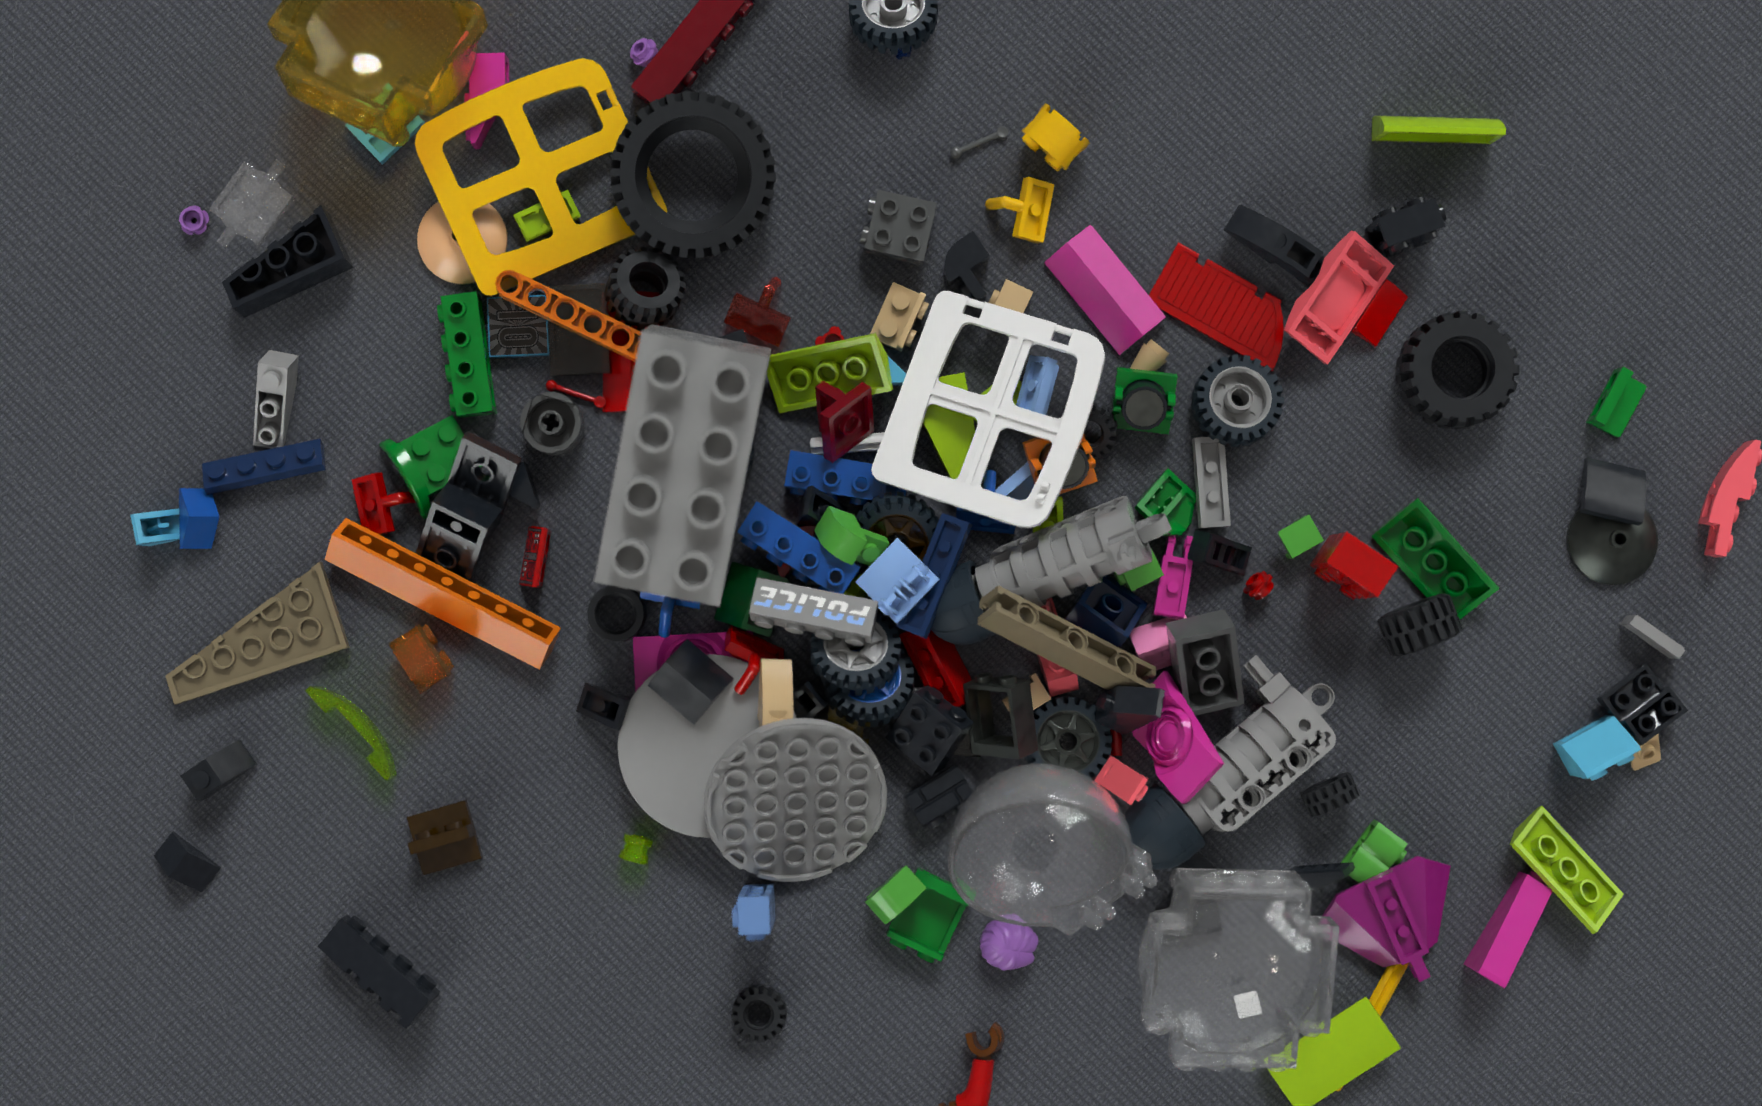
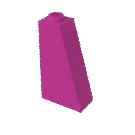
(1509, 929)

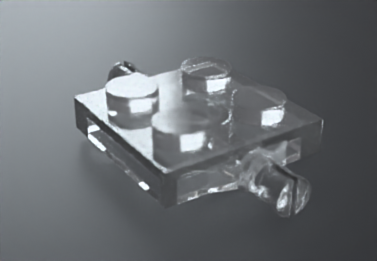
(252, 203)

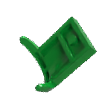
(426, 459)

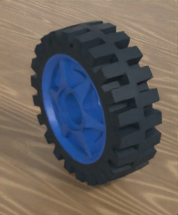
(881, 703)

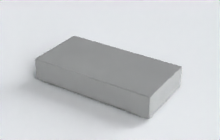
(1653, 636)

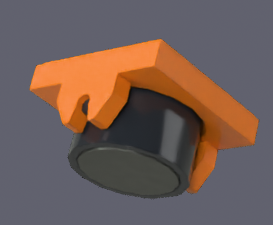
(1081, 471)

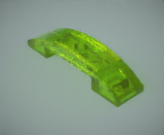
(381, 757)

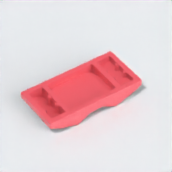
(1337, 296)

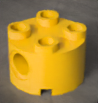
(1054, 137)

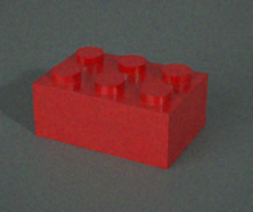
(1353, 566)

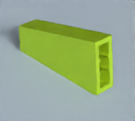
(950, 430)

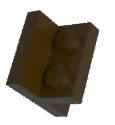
(444, 837)

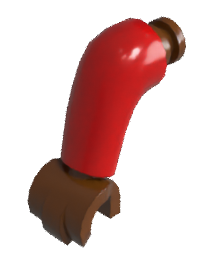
(981, 1075)

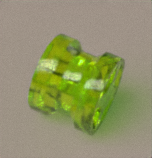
(635, 848)

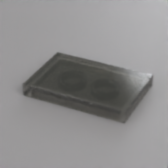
(571, 352)

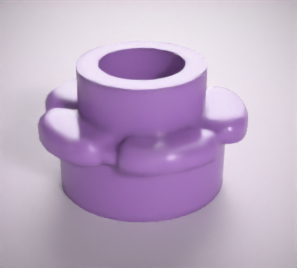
(643, 51)
(186, 220)

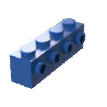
(836, 479)
(797, 549)

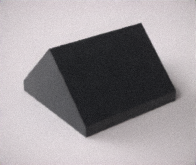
(690, 681)

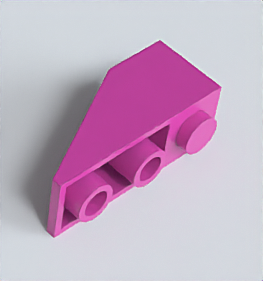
(488, 73)

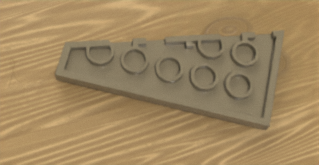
(277, 635)

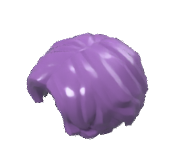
(1008, 945)

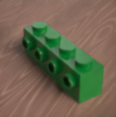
(468, 355)

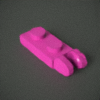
(1174, 585)

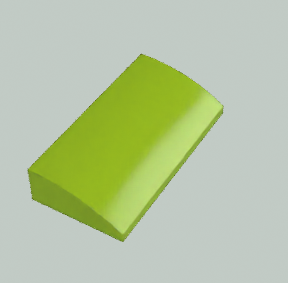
(1437, 129)
(1333, 1059)

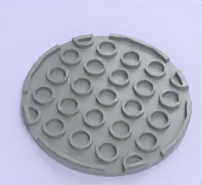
(671, 759)
(795, 799)

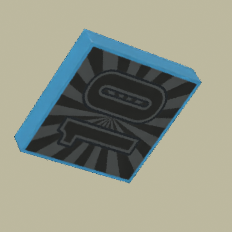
(516, 330)

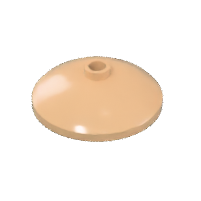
(441, 250)

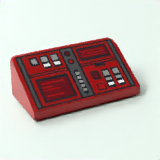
(535, 556)

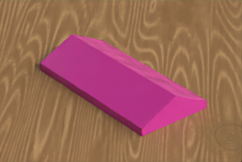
(1104, 289)

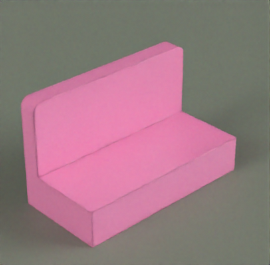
(1152, 642)

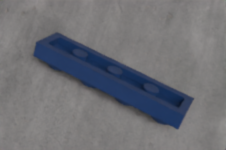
(263, 466)
(941, 560)

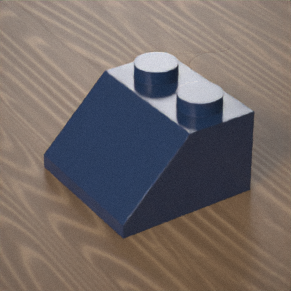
(1107, 611)

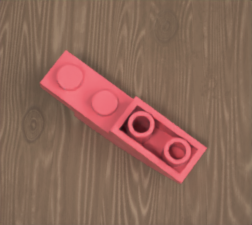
(1731, 484)

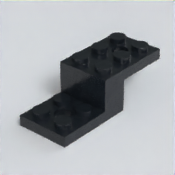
(469, 506)

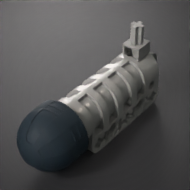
(1049, 565)
(1249, 754)

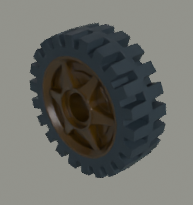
(902, 517)

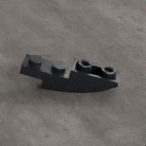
(1276, 244)

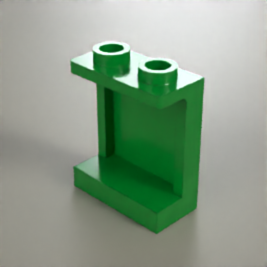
(929, 919)

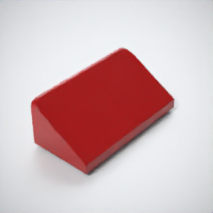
(1379, 313)

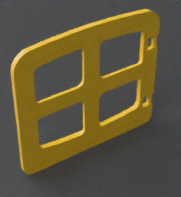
(535, 171)

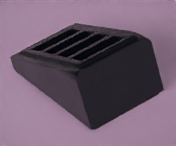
(1203, 547)
(1323, 874)

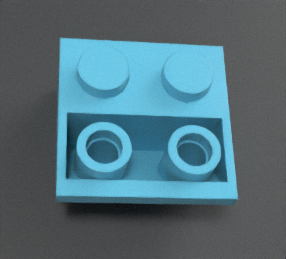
(1596, 748)

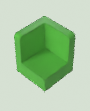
(1300, 536)

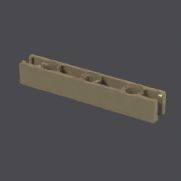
(1062, 641)

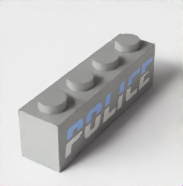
(813, 611)

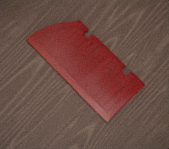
(1220, 306)

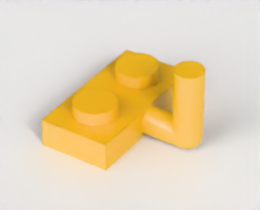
(1031, 209)

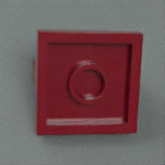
(843, 418)

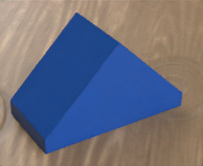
(197, 518)

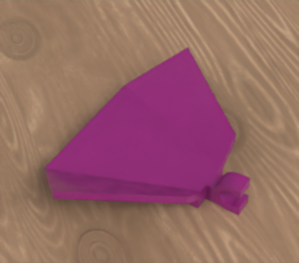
(1394, 914)

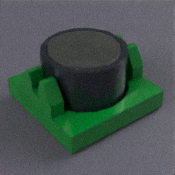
(1144, 403)

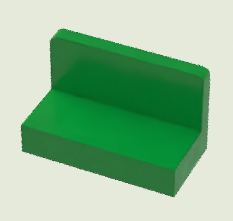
(1617, 402)

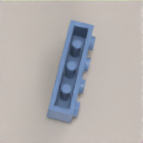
(755, 911)

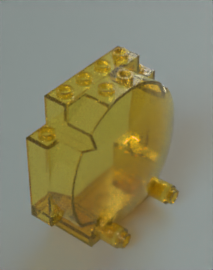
(377, 58)

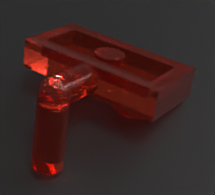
(757, 317)

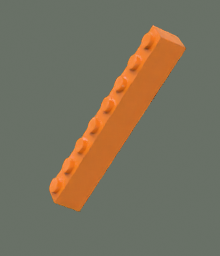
(442, 593)

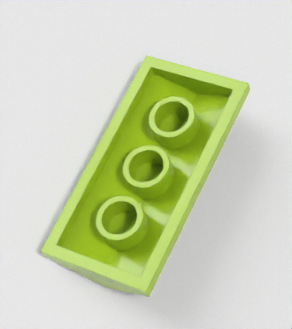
(838, 363)
(1566, 868)

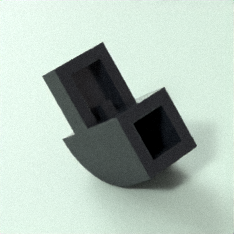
(960, 262)

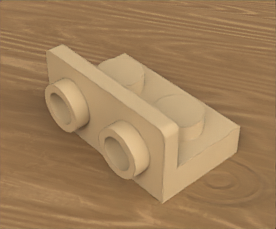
(898, 317)

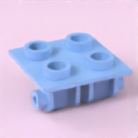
(897, 580)

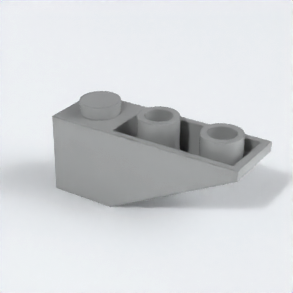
(274, 398)

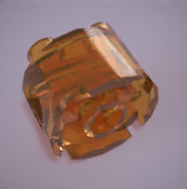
(420, 658)

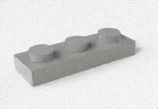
(1211, 483)

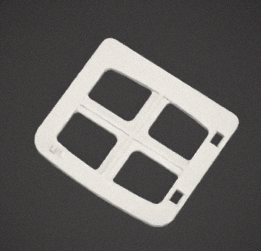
(992, 411)

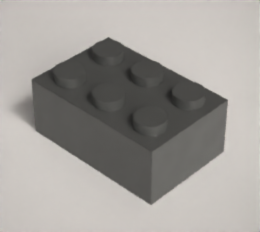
(1206, 661)

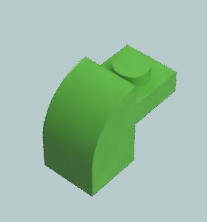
(846, 540)
(895, 894)

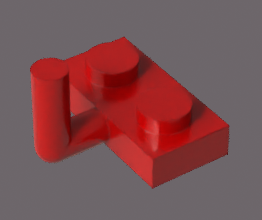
(375, 504)
(752, 649)

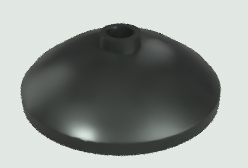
(1600, 558)

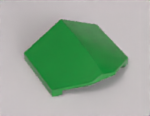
(1170, 497)

